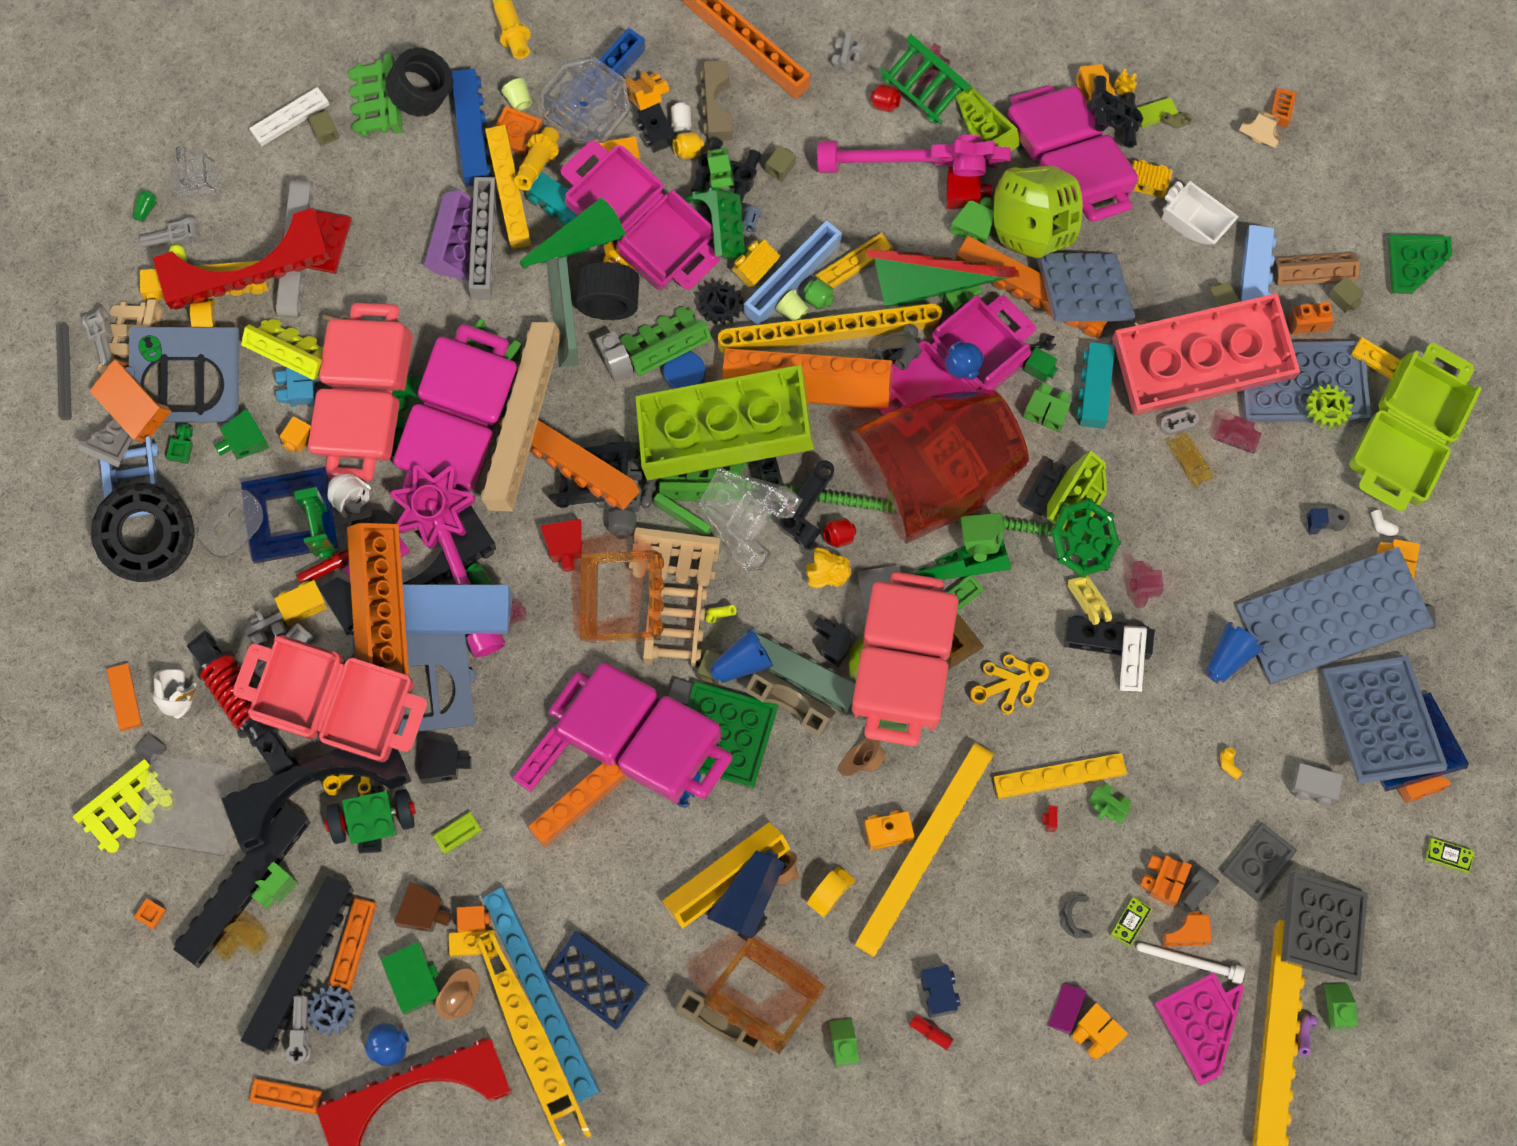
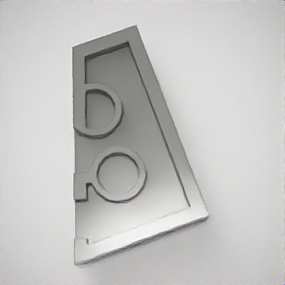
(108, 444)

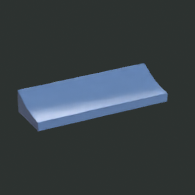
(457, 609)

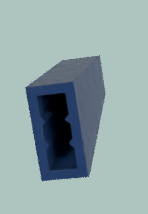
(748, 894)

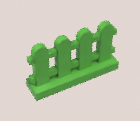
(380, 105)
(669, 348)
(693, 486)

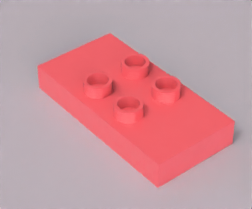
(1205, 354)

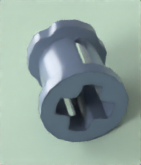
(750, 218)

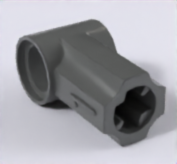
(1200, 886)

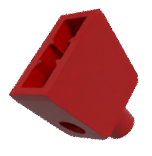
(964, 189)
(564, 542)

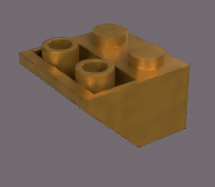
(963, 644)

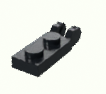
(1043, 489)

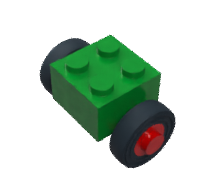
(369, 816)

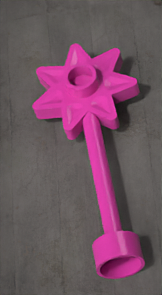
(966, 155)
(433, 510)

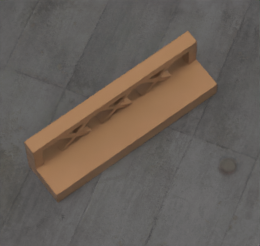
(1316, 268)

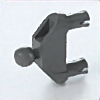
(898, 346)

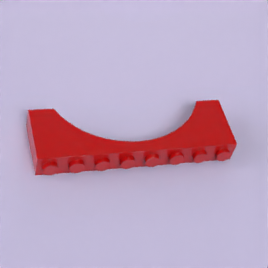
(300, 248)
(474, 1067)

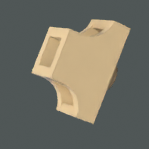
(1262, 129)

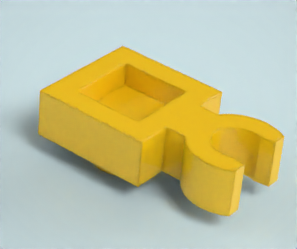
(1125, 83)

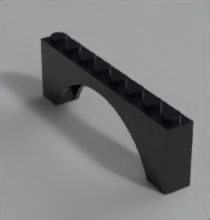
(471, 547)
(254, 807)

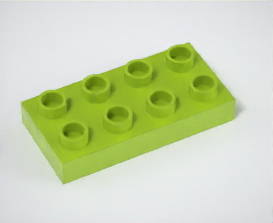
(724, 422)

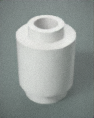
(681, 118)

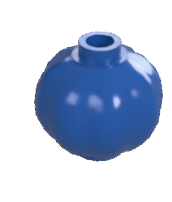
(964, 360)
(386, 1044)

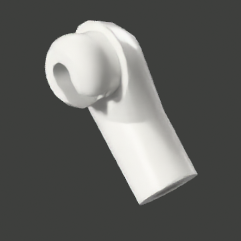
(1383, 526)

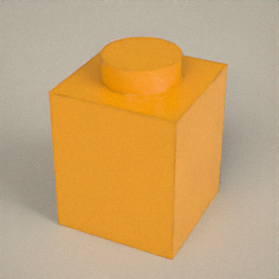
(295, 435)

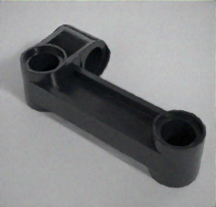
(803, 531)

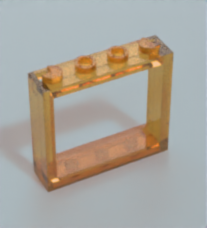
(589, 595)
(782, 970)

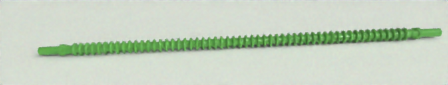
(869, 503)

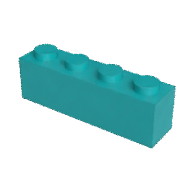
(551, 197)
(1097, 385)

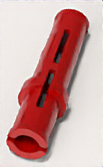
(323, 568)

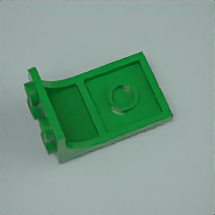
(726, 220)

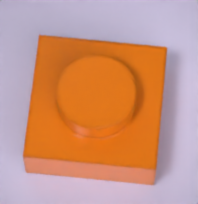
(150, 914)

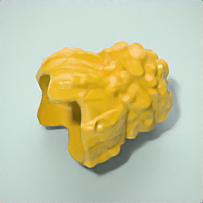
(827, 569)

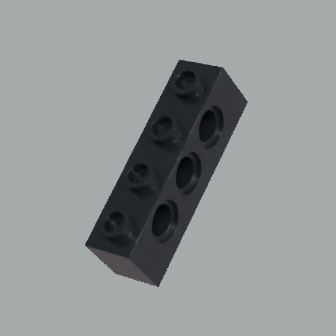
(1076, 639)

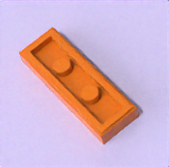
(124, 697)
(285, 1096)

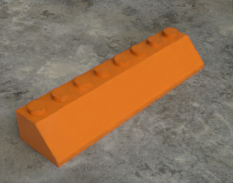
(828, 378)
(378, 595)

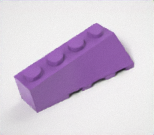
(451, 237)

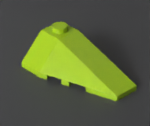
(986, 120)

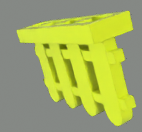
(280, 348)
(112, 809)

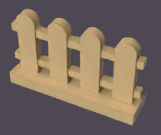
(146, 315)
(678, 545)

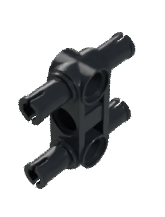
(1114, 111)
(739, 171)

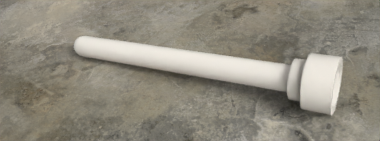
(1234, 973)

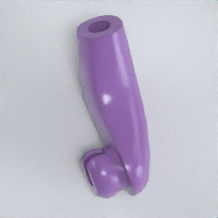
(1303, 1036)

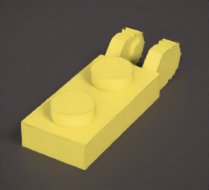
(1090, 599)

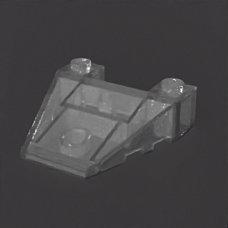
(741, 508)

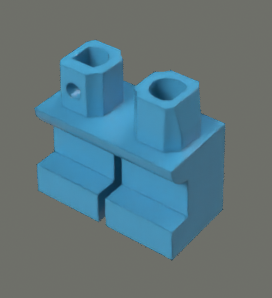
(299, 388)

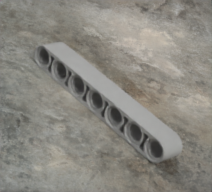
(292, 284)

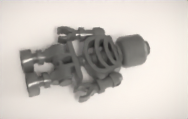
(623, 522)

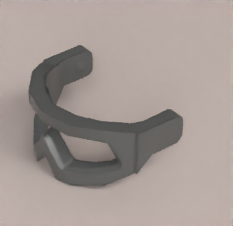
(1064, 917)

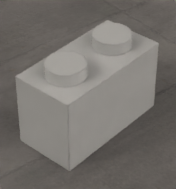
(1316, 784)

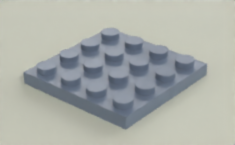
(1085, 287)

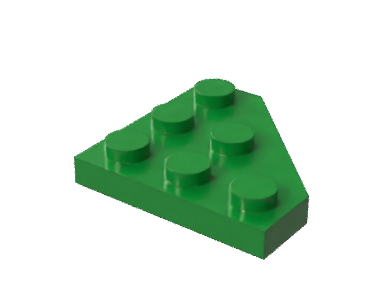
(1415, 260)

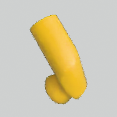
(1227, 763)

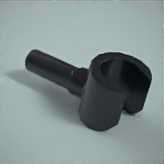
(1045, 344)

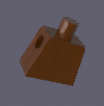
(421, 910)

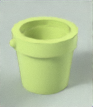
(517, 94)
(792, 306)

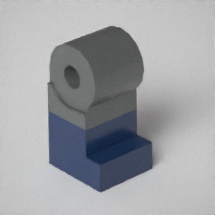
(1327, 518)

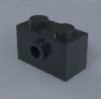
(655, 128)

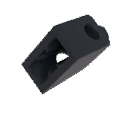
(441, 761)

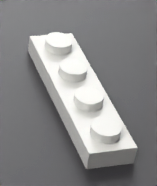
(289, 116)

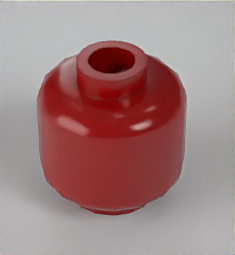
(885, 98)
(839, 532)

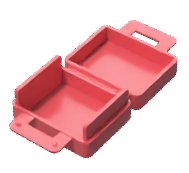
(363, 367)
(905, 656)
(312, 692)

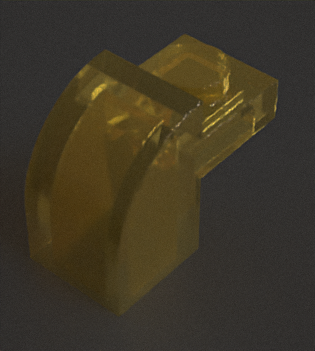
(242, 934)

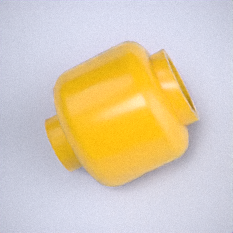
(688, 145)

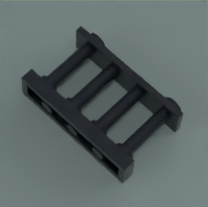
(608, 453)

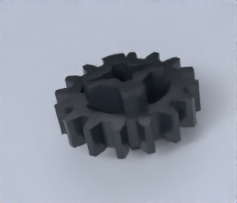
(716, 310)

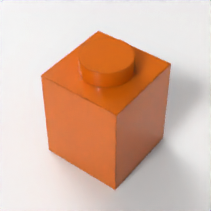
(472, 919)

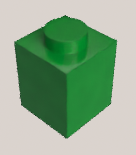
(1041, 365)

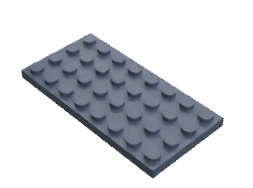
(1335, 615)

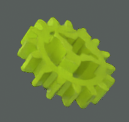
(1329, 416)

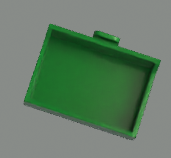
(412, 977)

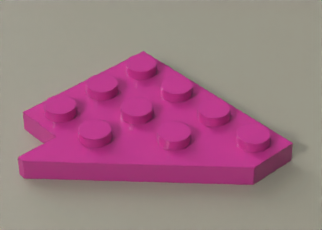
(1202, 1024)

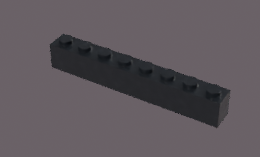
(236, 891)
(298, 965)

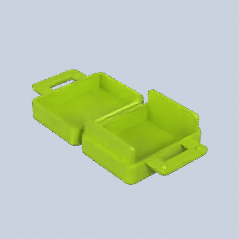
(1417, 422)

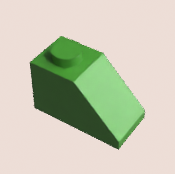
(1340, 1007)
(844, 1042)

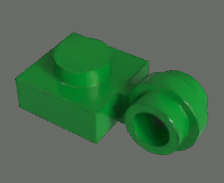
(180, 449)

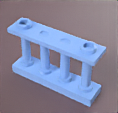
(111, 476)

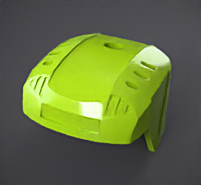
(1040, 201)

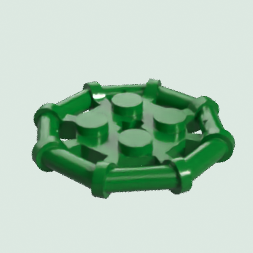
(1096, 537)

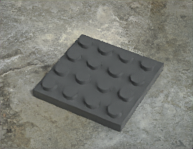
(1324, 927)

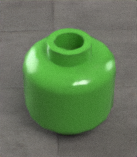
(819, 294)

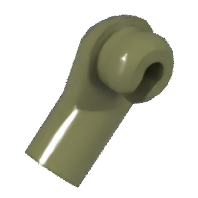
(1178, 120)

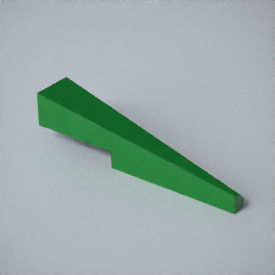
(590, 228)
(960, 564)

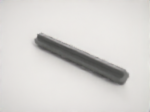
(63, 364)

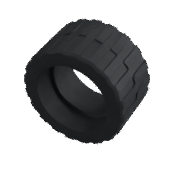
(429, 66)
(607, 291)

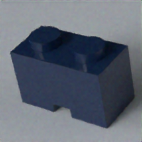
(939, 984)

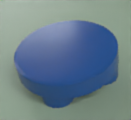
(685, 371)

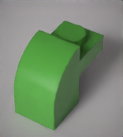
(720, 168)

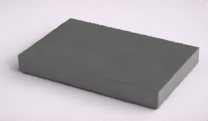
(1259, 861)

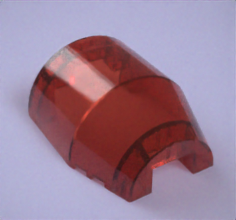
(943, 456)

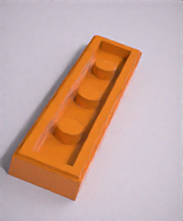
(352, 944)

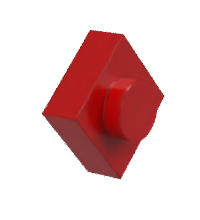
(1050, 818)

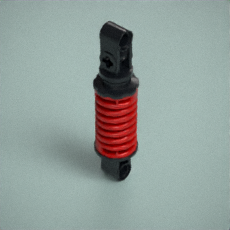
(220, 675)

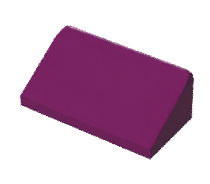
(1067, 1008)

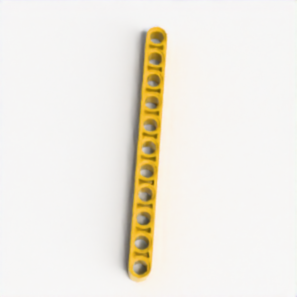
(837, 322)
(924, 850)

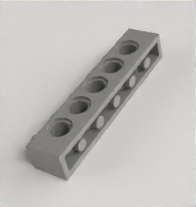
(482, 238)

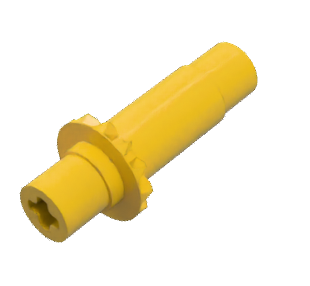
(513, 34)
(541, 150)

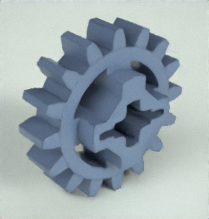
(321, 1013)

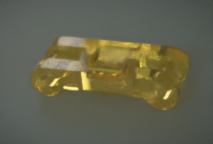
(1190, 459)

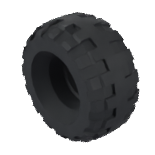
(176, 539)

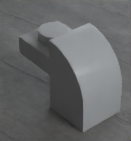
(615, 356)

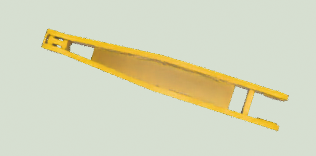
(530, 1039)

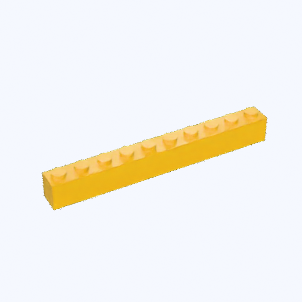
(1278, 1048)

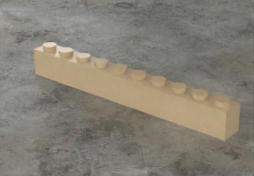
(521, 417)

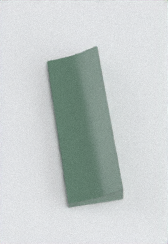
(563, 311)

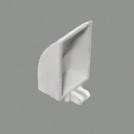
(1196, 214)

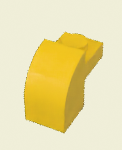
(203, 314)
(830, 891)

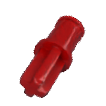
(931, 1032)

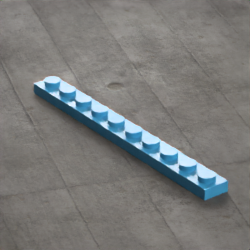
(541, 995)

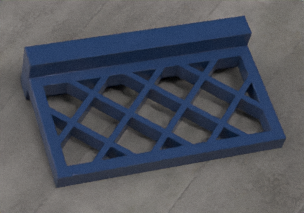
(612, 967)

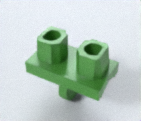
(1108, 805)

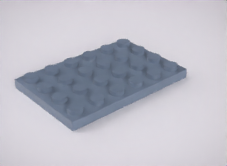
(1319, 365)
(1384, 720)

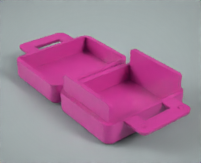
(1062, 134)
(659, 229)
(973, 323)
(460, 396)
(651, 740)

